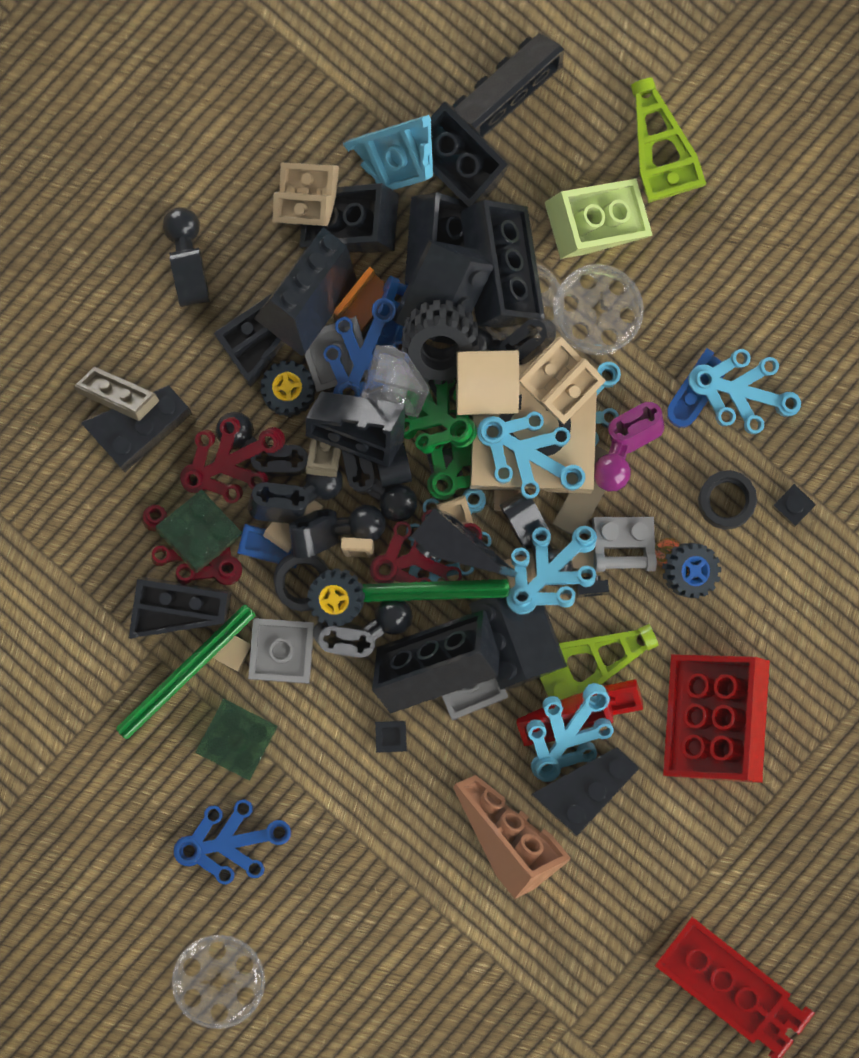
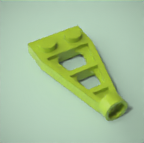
(673, 177)
(562, 682)

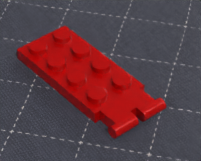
(732, 988)

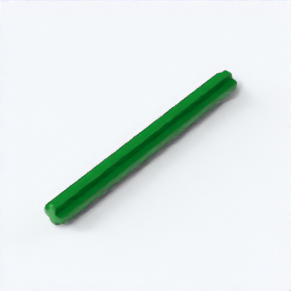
(436, 590)
(185, 671)

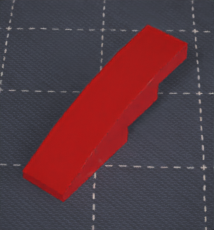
(623, 698)

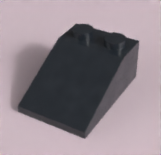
(361, 218)
(448, 539)

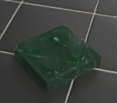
(198, 531)
(236, 739)

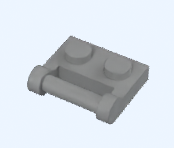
(624, 534)

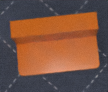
(361, 299)

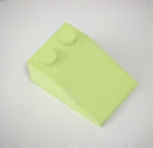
(597, 217)

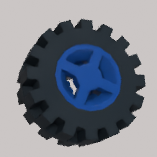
(702, 570)

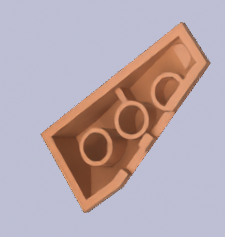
(514, 847)

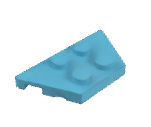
(397, 153)

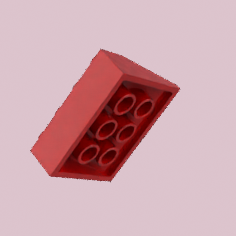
(716, 718)

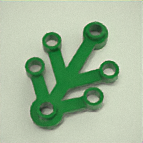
(438, 416)
(461, 458)

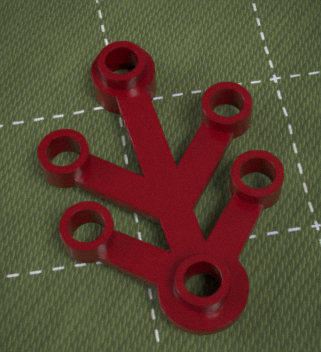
(226, 462)
(413, 558)
(207, 572)

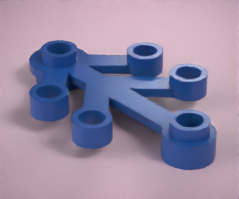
(362, 357)
(226, 843)

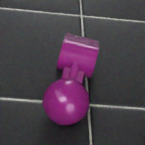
(612, 469)

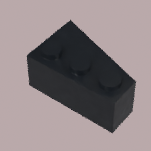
(249, 343)
(358, 425)
(132, 439)
(174, 606)
(586, 791)

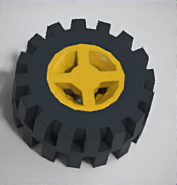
(285, 378)
(328, 604)

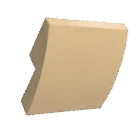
(305, 194)
(561, 380)
(487, 382)

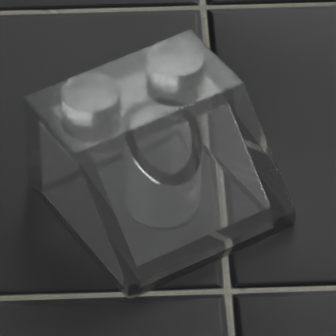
(395, 379)

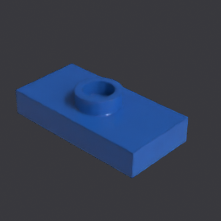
(257, 546)

